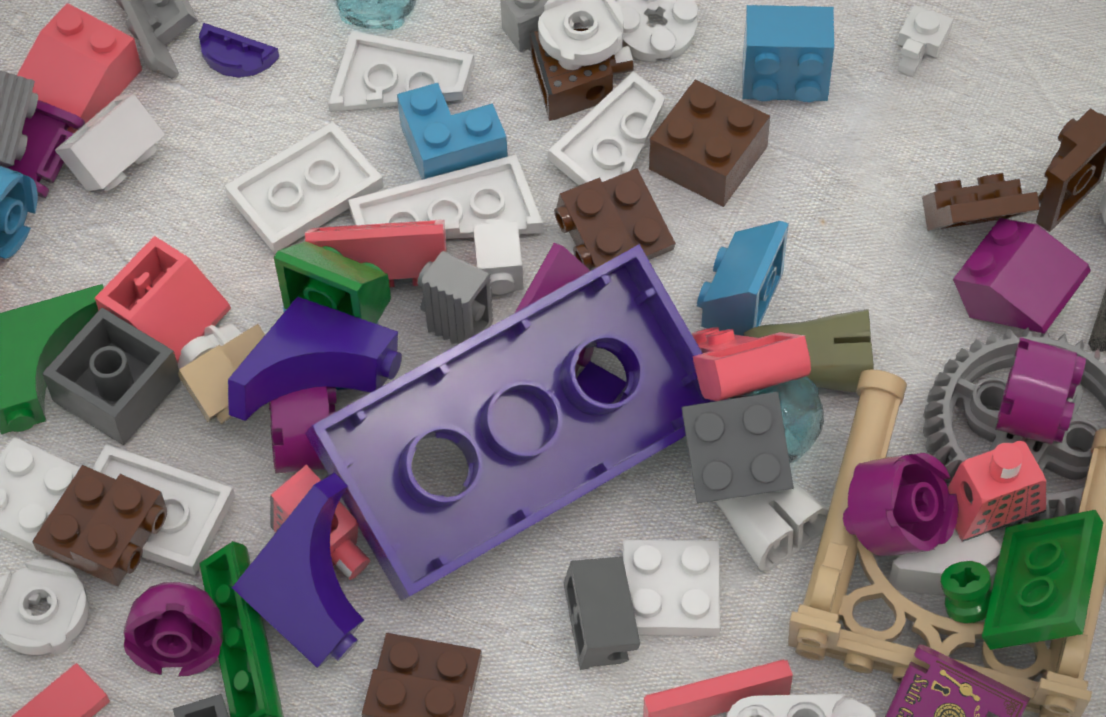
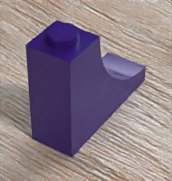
(310, 350)
(296, 582)

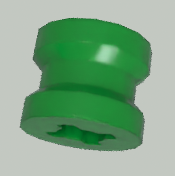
(966, 591)

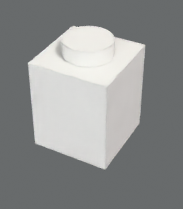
(499, 255)

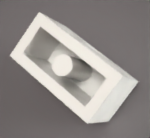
(111, 143)

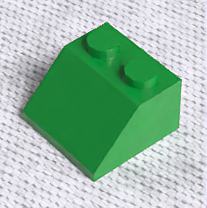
(332, 281)

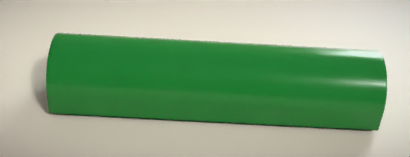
(244, 649)

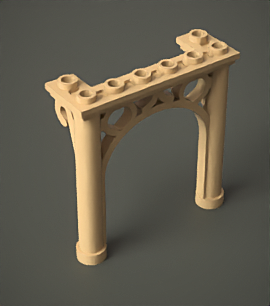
(816, 625)

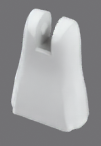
(775, 523)

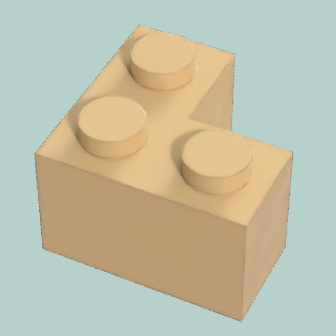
(209, 374)

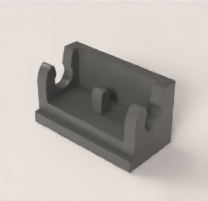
(600, 611)

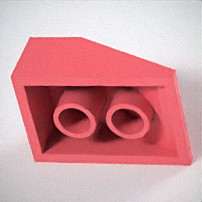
(80, 63)

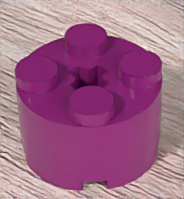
(1038, 391)
(290, 420)
(901, 505)

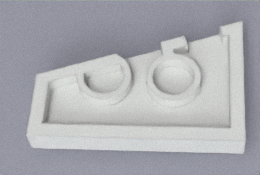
(382, 67)
(610, 134)

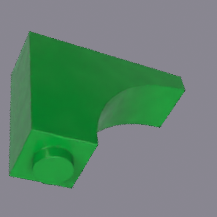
(29, 344)

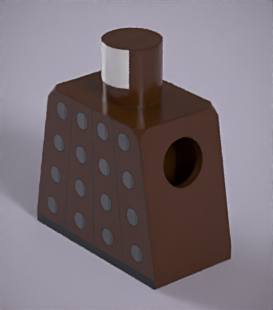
(579, 89)

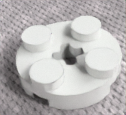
(660, 41)
(581, 47)
(59, 625)

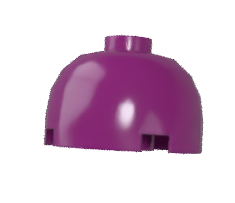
(173, 628)

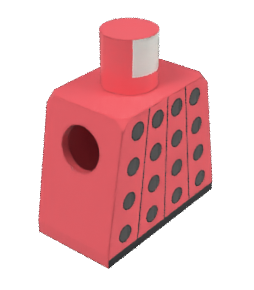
(1003, 488)
(344, 526)

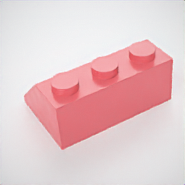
(395, 248)

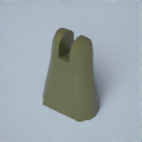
(836, 346)

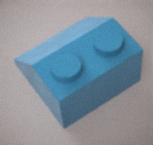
(744, 278)

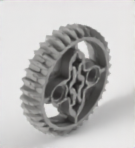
(955, 388)

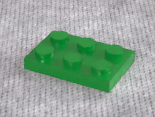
(1043, 580)

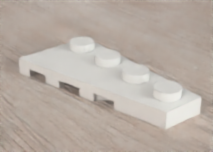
(462, 198)

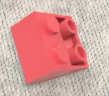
(164, 296)

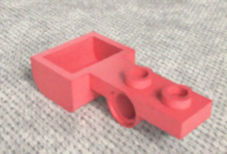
(745, 364)

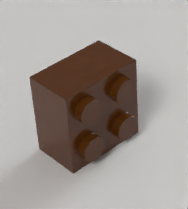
(709, 142)

